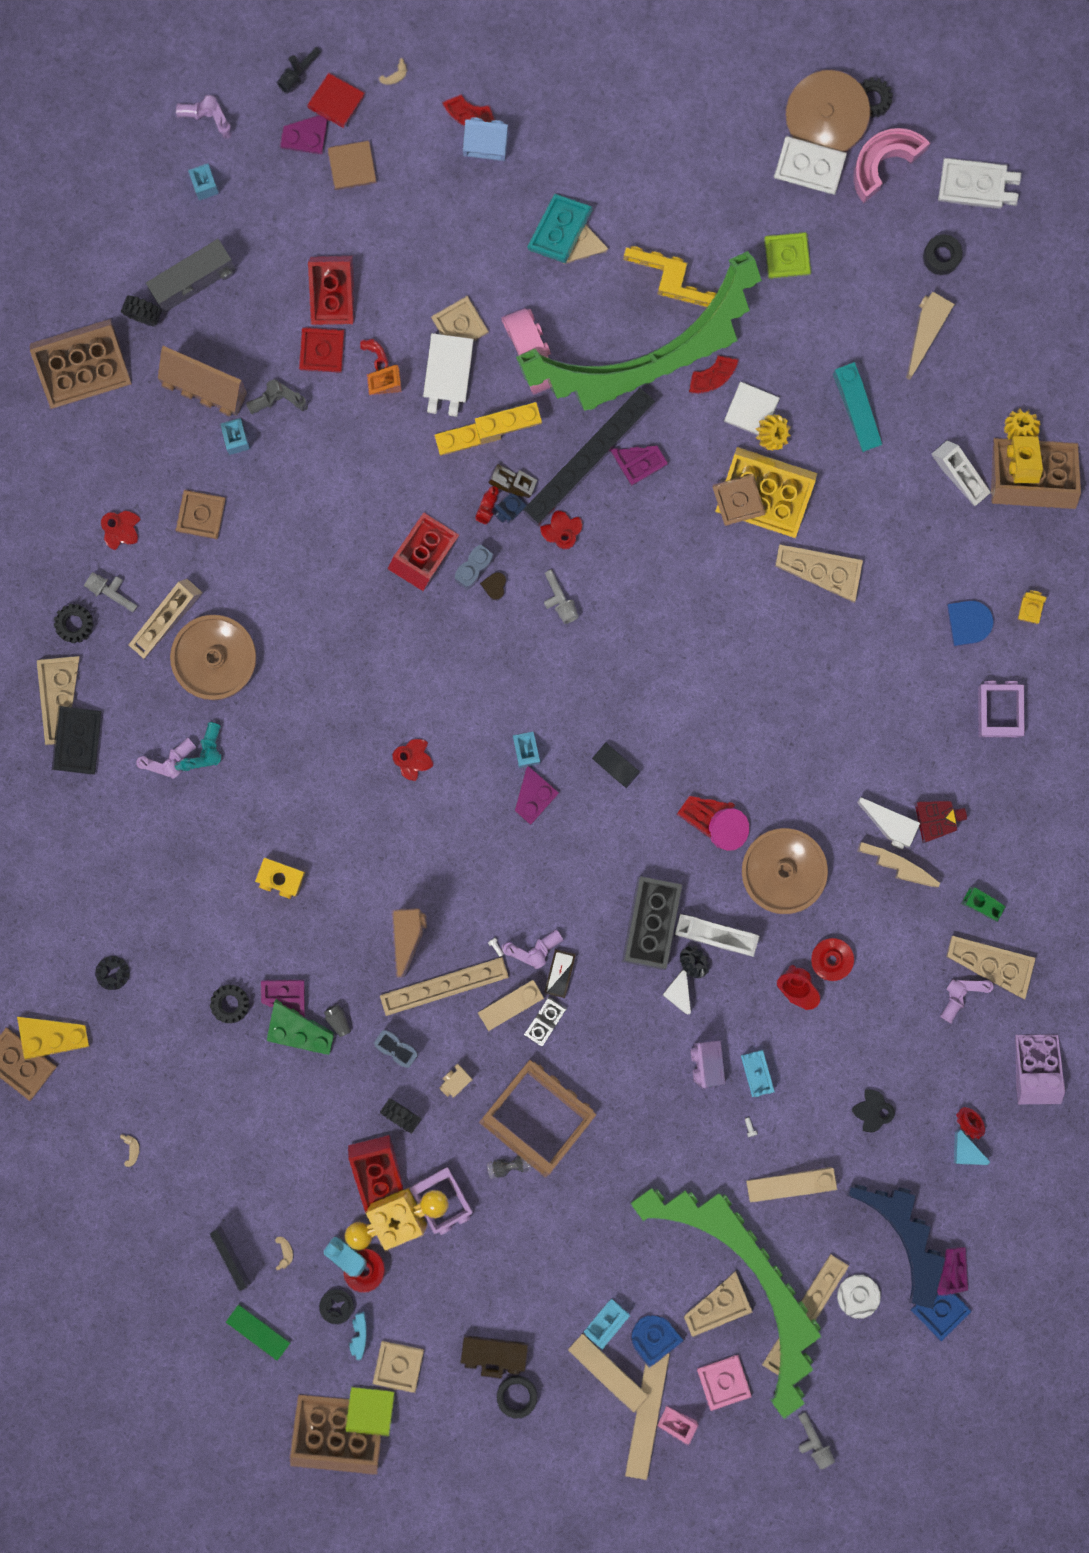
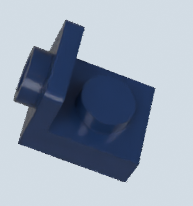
(509, 508)

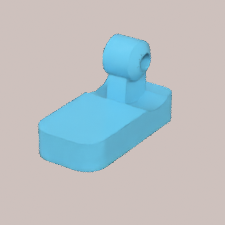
(345, 1257)

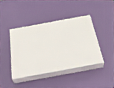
(810, 165)

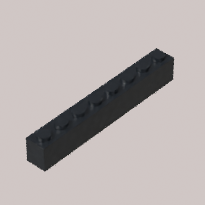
(589, 457)

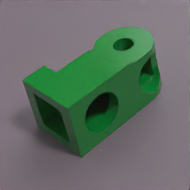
(983, 904)

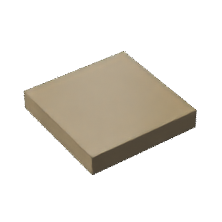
(460, 321)
(398, 1366)

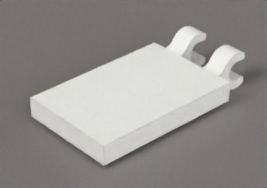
(977, 183)
(447, 371)

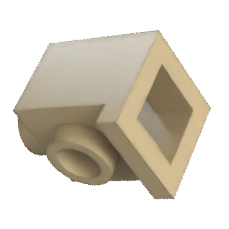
(455, 1081)

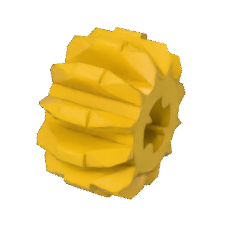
(1021, 424)
(773, 432)

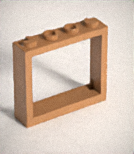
(516, 1144)

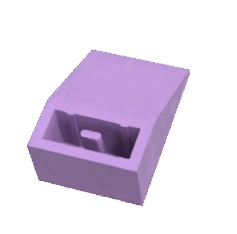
(708, 1064)
(1039, 1069)

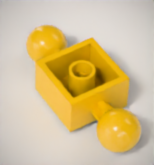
(385, 1216)

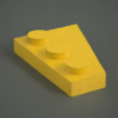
(50, 1037)

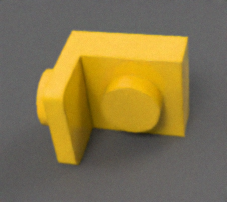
(1031, 607)

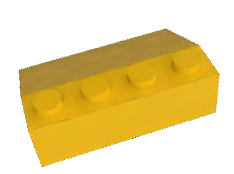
(782, 488)

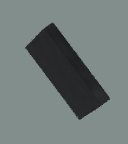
(76, 740)
(230, 1258)

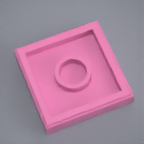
(724, 1382)

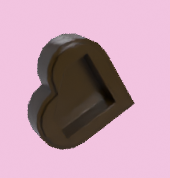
(494, 586)

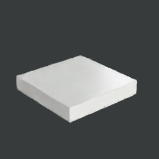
(750, 407)

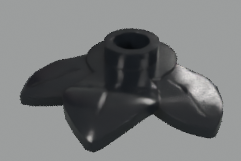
(870, 1111)

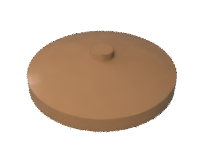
(828, 110)
(213, 657)
(784, 871)

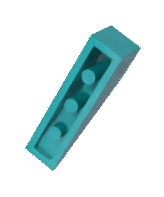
(857, 406)

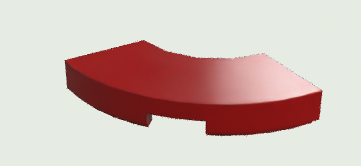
(461, 110)
(713, 377)

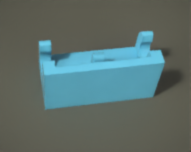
(757, 1073)
(606, 1323)

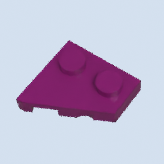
(305, 135)
(639, 462)
(534, 796)
(288, 992)
(954, 1272)

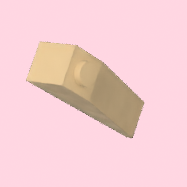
(931, 318)
(165, 617)
(792, 1184)

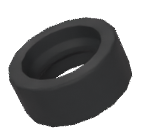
(515, 1414)

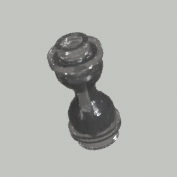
(500, 1168)

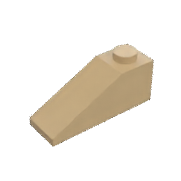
(510, 1005)

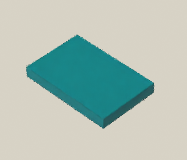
(559, 228)

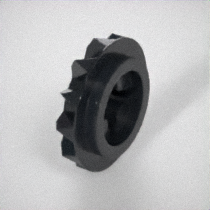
(687, 961)
(122, 973)
(333, 1316)

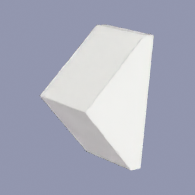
(678, 993)

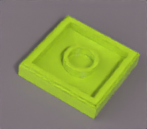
(787, 255)
(370, 1411)

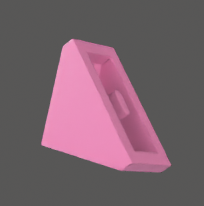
(678, 1425)

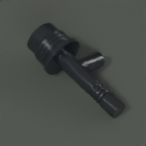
(290, 78)

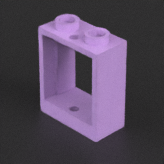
(985, 731)
(432, 1180)

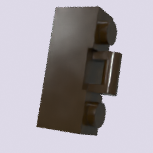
(483, 1351)

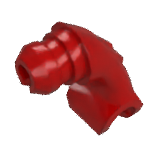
(373, 346)
(485, 509)

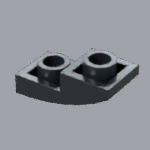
(616, 765)

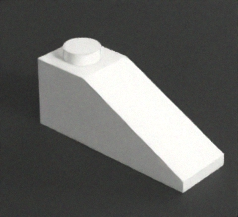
(961, 472)
(893, 825)

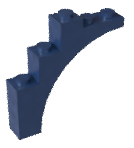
(897, 1210)

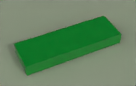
(257, 1332)

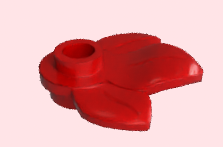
(560, 527)
(123, 529)
(415, 760)

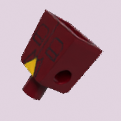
(938, 819)

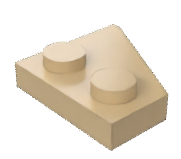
(586, 246)

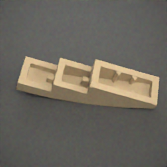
(905, 869)
(608, 1373)

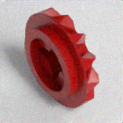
(966, 1117)

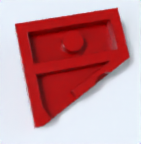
(700, 812)

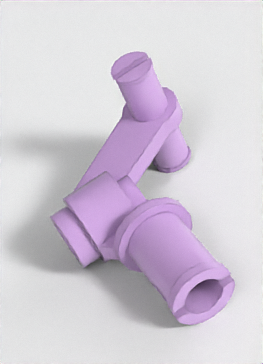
(209, 108)
(168, 767)
(537, 955)
(957, 992)

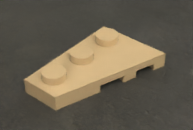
(719, 1307)

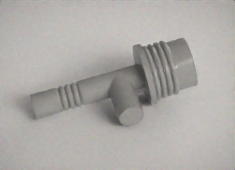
(96, 584)
(565, 609)
(822, 1456)

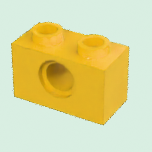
(1025, 459)
(270, 869)

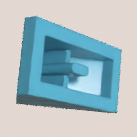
(203, 182)
(234, 436)
(526, 749)
(966, 1152)

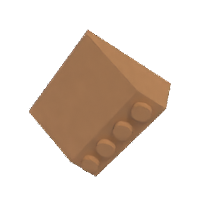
(80, 363)
(201, 382)
(1058, 483)
(407, 935)
(324, 1443)

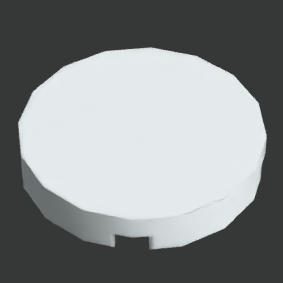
(860, 1290)

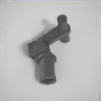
(274, 392)

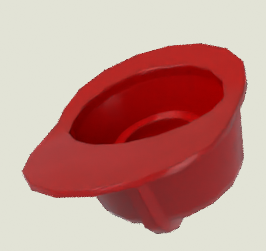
(798, 988)

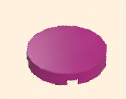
(729, 829)

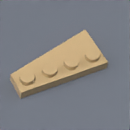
(825, 570)
(56, 689)
(997, 965)

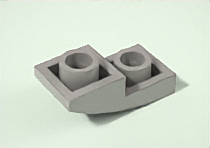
(545, 1021)

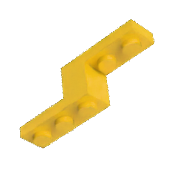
(672, 276)
(488, 428)

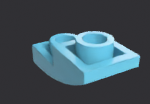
(358, 1342)

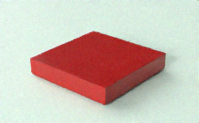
(335, 100)
(321, 350)

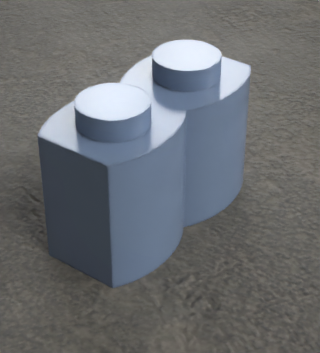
(477, 563)
(391, 1045)

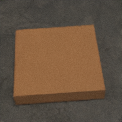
(351, 165)
(739, 499)
(200, 514)

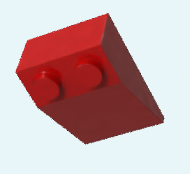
(331, 290)
(422, 551)
(375, 1169)

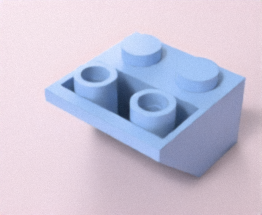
(485, 139)

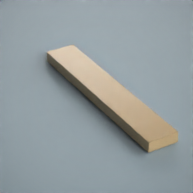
(444, 986)
(814, 1301)
(646, 1420)

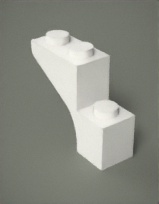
(716, 935)

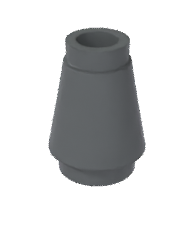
(337, 1019)

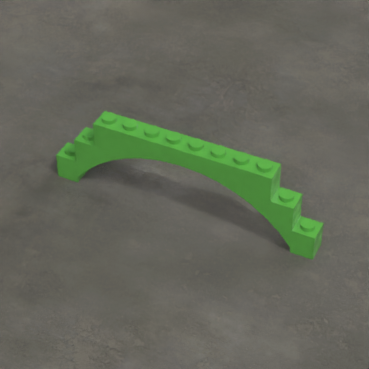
(706, 335)
(793, 1325)

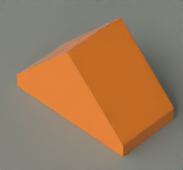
(384, 381)

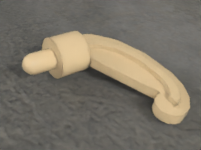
(396, 77)
(133, 1151)
(287, 1253)

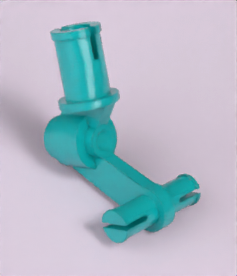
(208, 756)

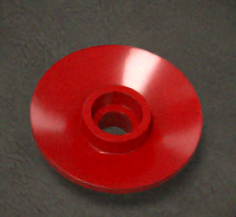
(842, 953)
(369, 1282)

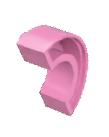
(885, 144)
(526, 337)

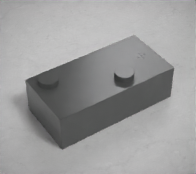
(191, 275)
(651, 923)

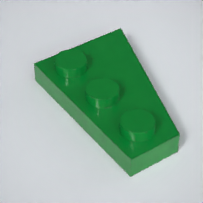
(294, 1030)

